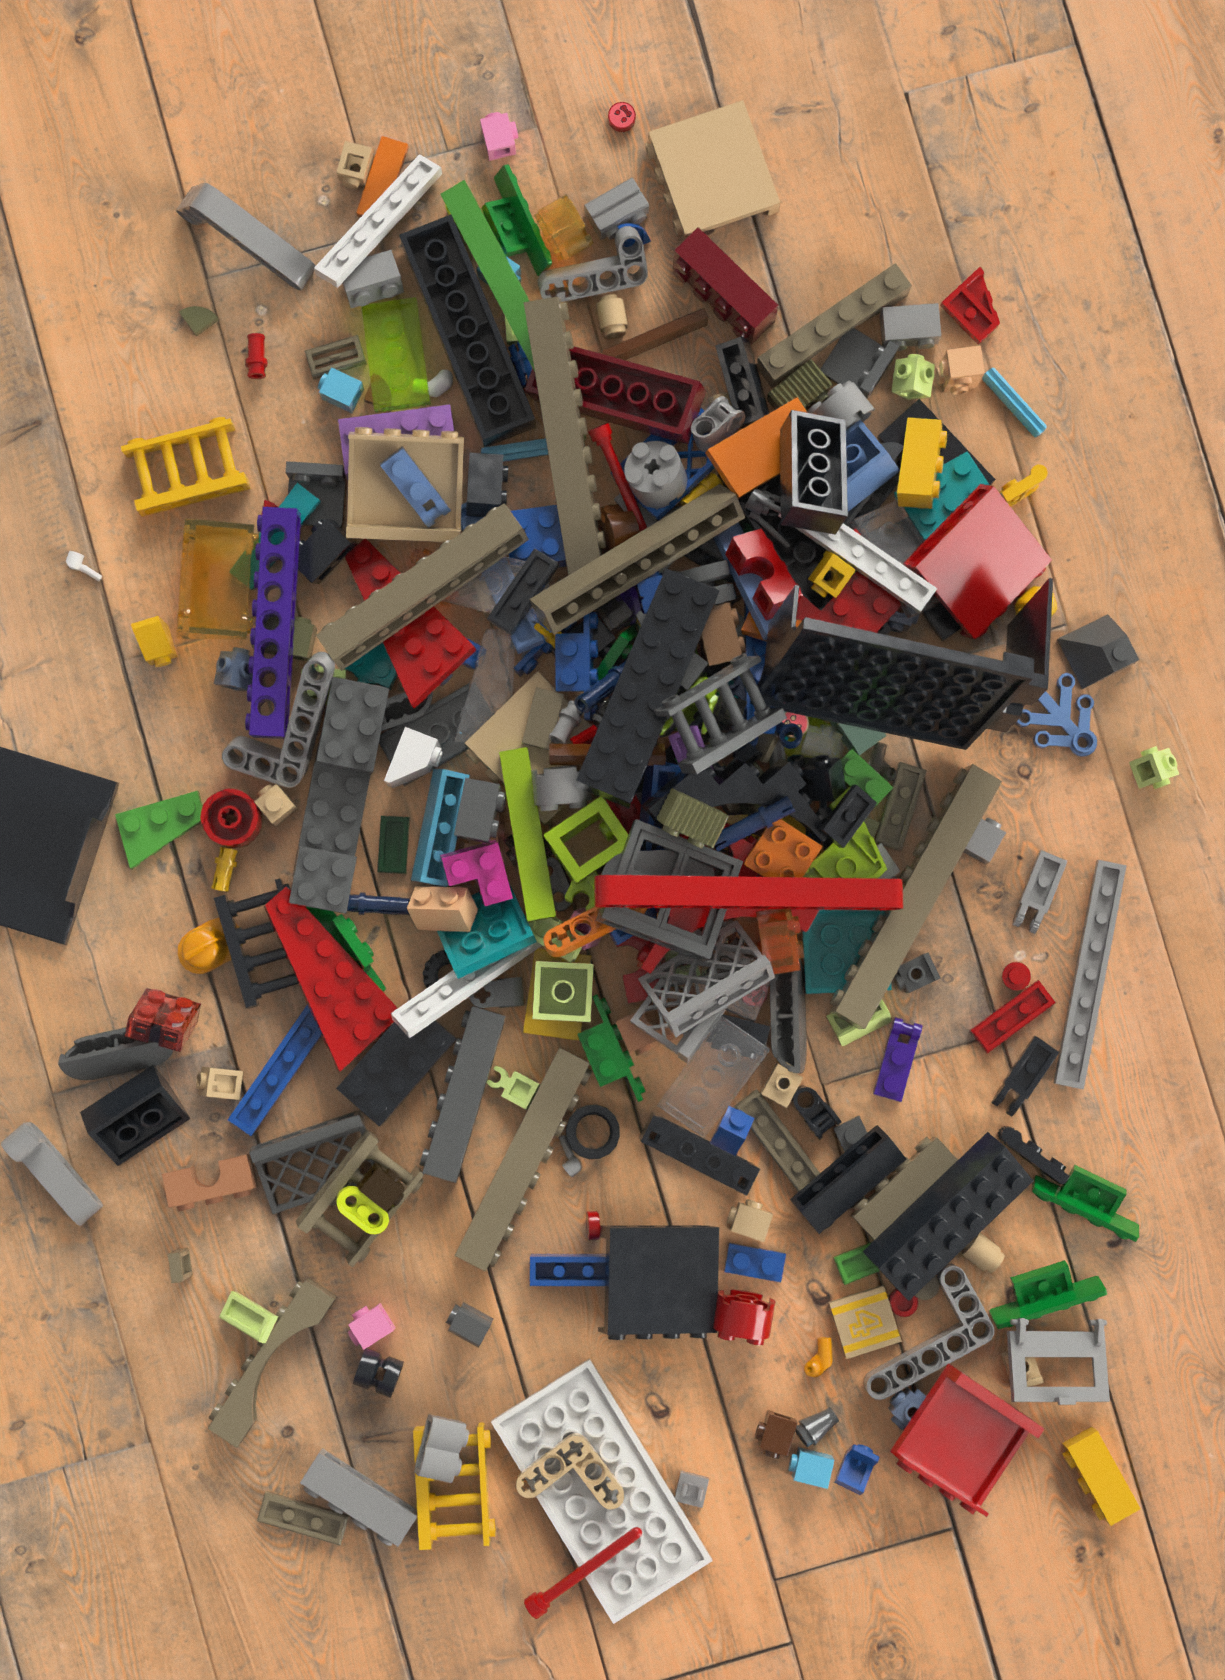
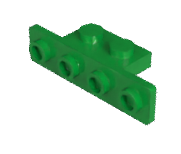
(514, 224)
(344, 933)
(605, 1052)
(1090, 1198)
(1046, 1292)

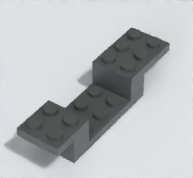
(338, 795)

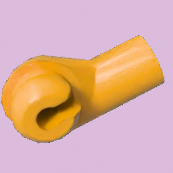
(822, 1360)

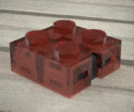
(163, 1019)

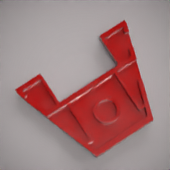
(858, 605)

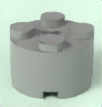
(844, 403)
(655, 473)
(558, 787)

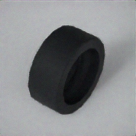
(602, 1151)

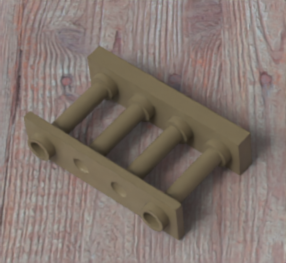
(349, 1172)

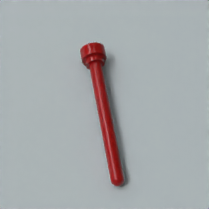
(602, 436)
(539, 1602)

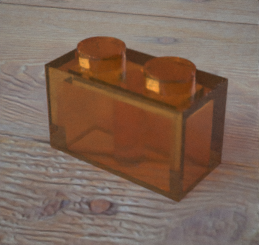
(778, 939)

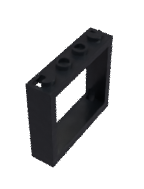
(699, 1153)

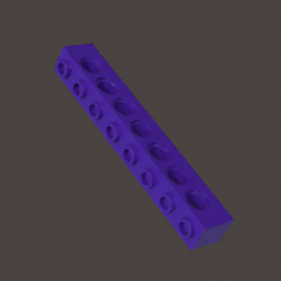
(270, 522)

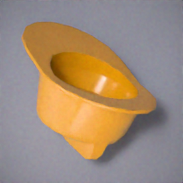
(204, 948)

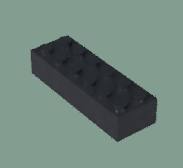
(948, 1216)

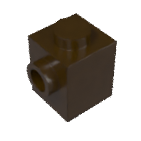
(382, 1186)

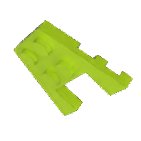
(856, 860)

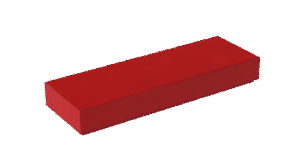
(1012, 1016)

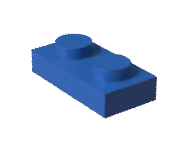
(755, 1262)

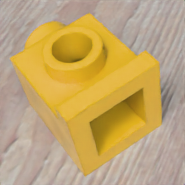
(840, 574)

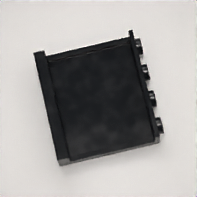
(660, 1280)

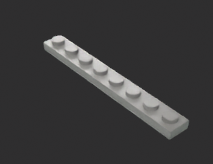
(1090, 974)

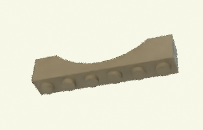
(812, 338)
(239, 1411)

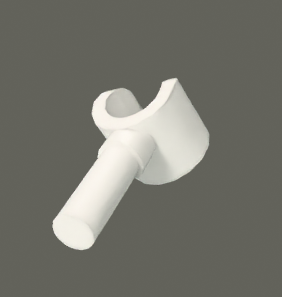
(74, 561)

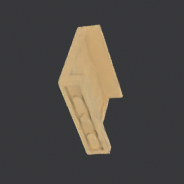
(712, 169)
(376, 503)
(506, 731)

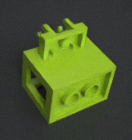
(583, 876)

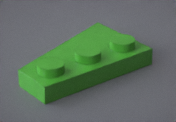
(157, 824)

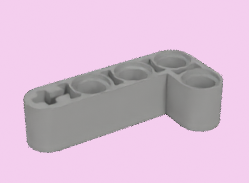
(593, 269)
(52, 1171)

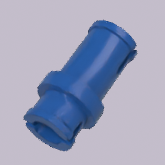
(520, 363)

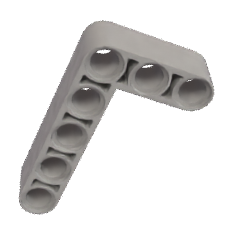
(211, 206)
(297, 731)
(938, 1343)

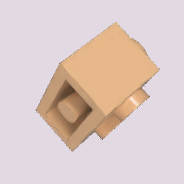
(960, 370)
(442, 908)

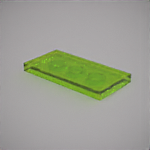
(395, 355)

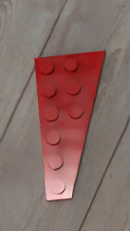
(425, 648)
(337, 990)

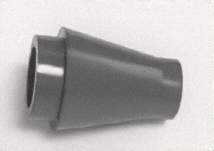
(815, 1427)

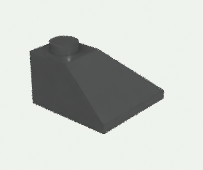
(1097, 650)

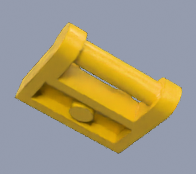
(1017, 491)

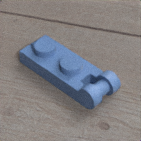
(414, 486)

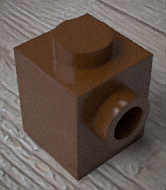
(775, 1434)

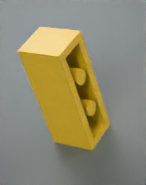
(921, 463)
(1100, 1476)

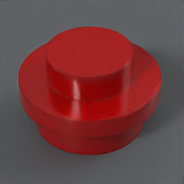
(1016, 976)

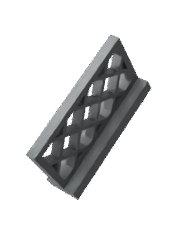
(301, 1141)

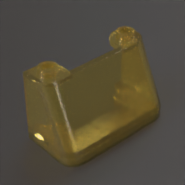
(215, 580)

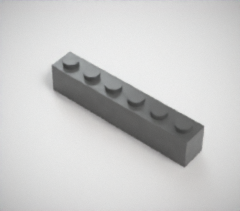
(464, 1094)

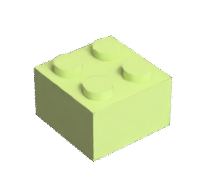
(563, 991)

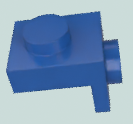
(856, 1468)

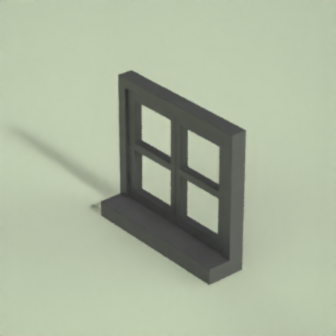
(657, 929)

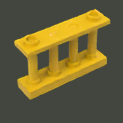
(177, 493)
(427, 1502)

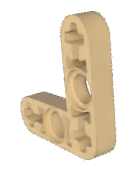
(579, 1463)

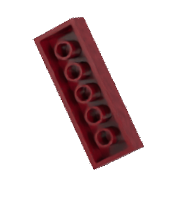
(633, 395)

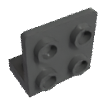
(859, 360)
(324, 482)

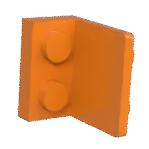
(782, 852)

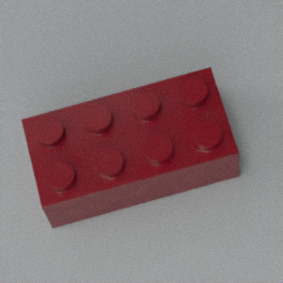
(724, 286)

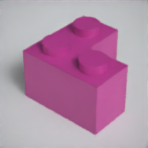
(479, 863)

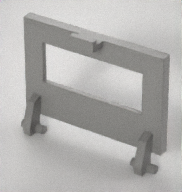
(1057, 1344)

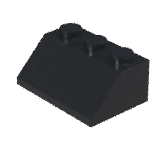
(134, 1115)

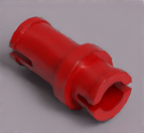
(256, 358)

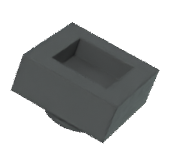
(850, 1132)

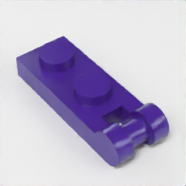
(897, 1060)

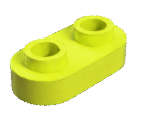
(361, 1209)

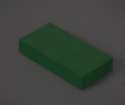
(393, 844)

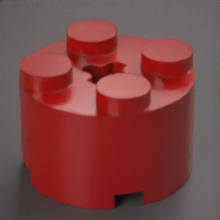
(226, 803)
(743, 1316)

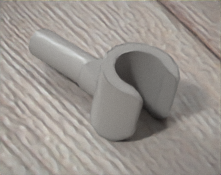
(573, 1165)

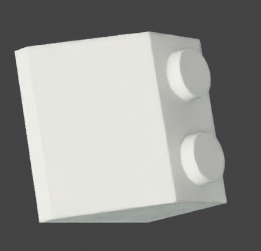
(413, 758)

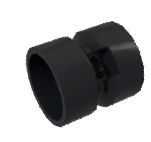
(368, 1369)

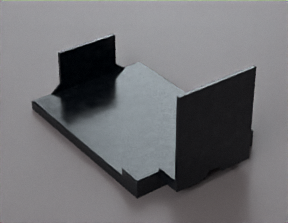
(904, 683)
(47, 842)

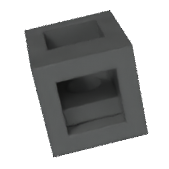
(928, 973)

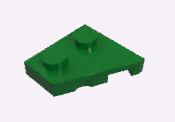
(619, 650)

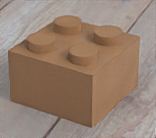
(719, 639)

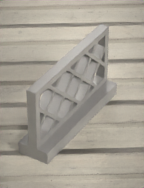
(697, 1008)
(696, 1035)

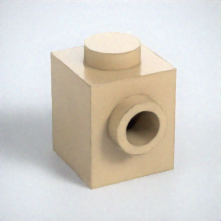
(275, 804)
(781, 1085)
(750, 1220)

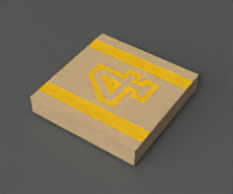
(864, 1321)

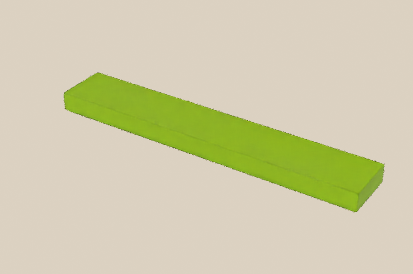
(527, 835)

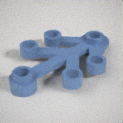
(1060, 716)

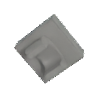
(691, 1489)

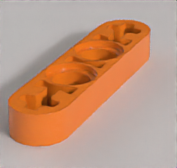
(588, 917)

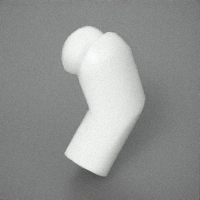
(440, 383)

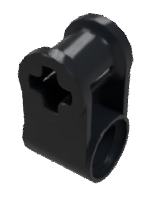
(815, 1112)

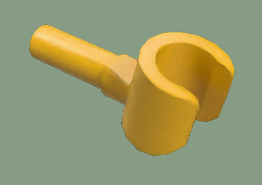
(548, 636)

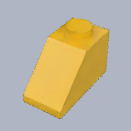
(155, 641)

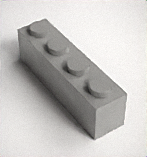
(359, 1497)

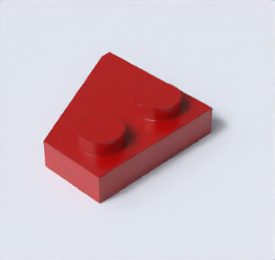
(972, 307)

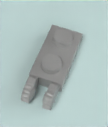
(1040, 888)

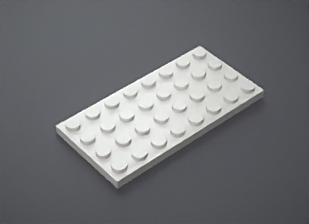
(668, 1542)

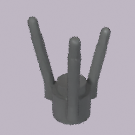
(761, 504)

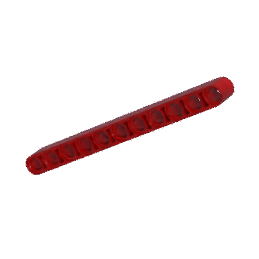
(747, 892)

